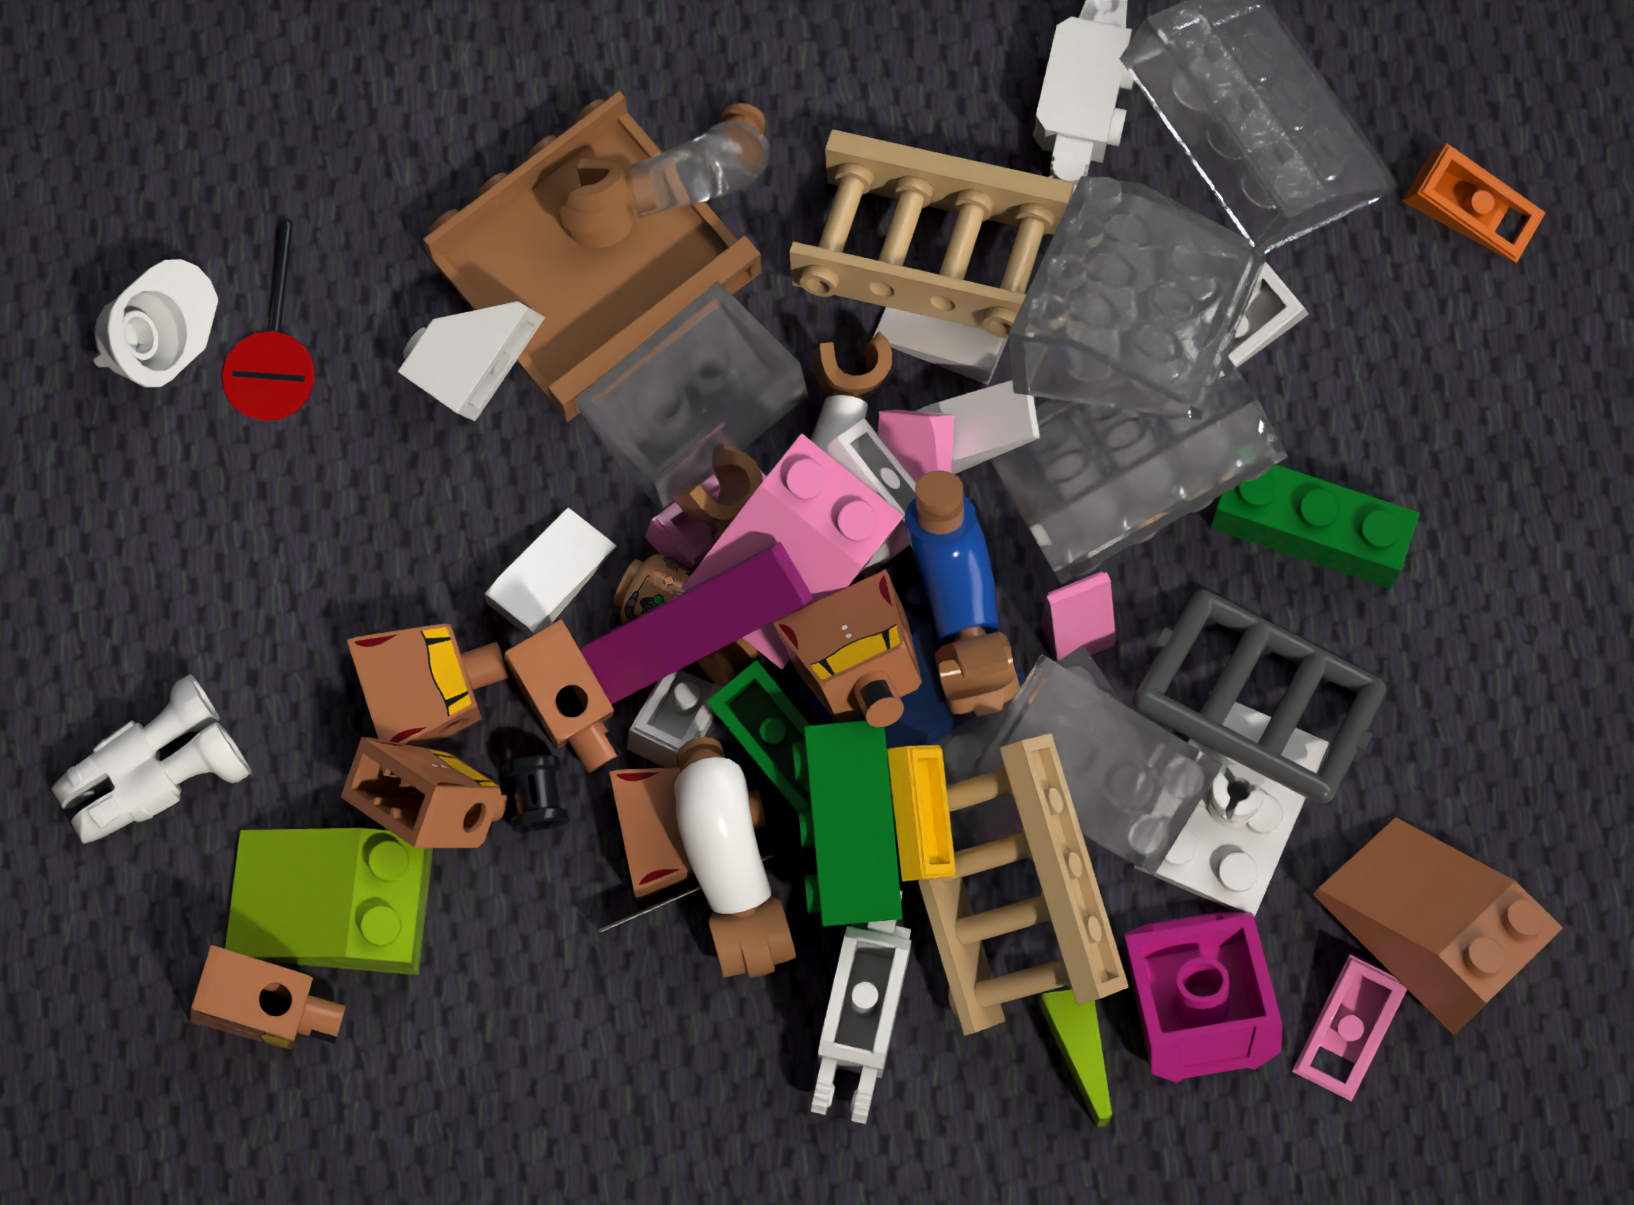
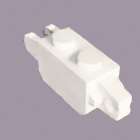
(1082, 88)
(862, 1011)

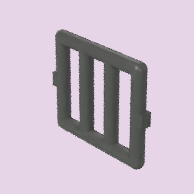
(1265, 755)

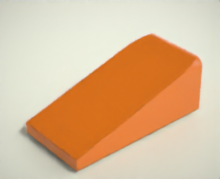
(1471, 201)

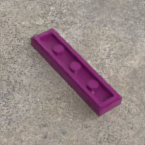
(696, 623)

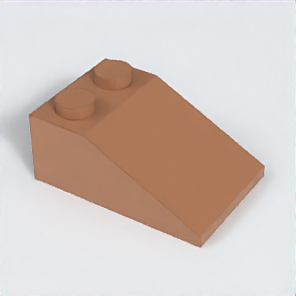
(1437, 919)

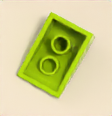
(330, 899)

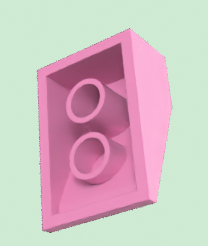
(820, 517)

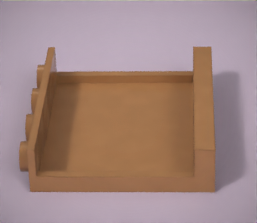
(593, 300)

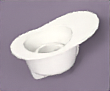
(157, 323)

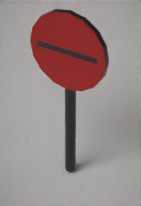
(270, 371)

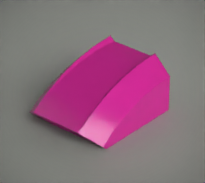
(1203, 995)

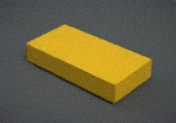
(921, 812)

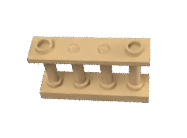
(941, 182)
(1067, 899)

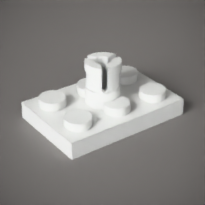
(1239, 823)

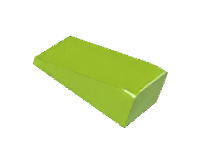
(1079, 1040)

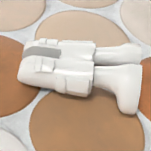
(132, 768)

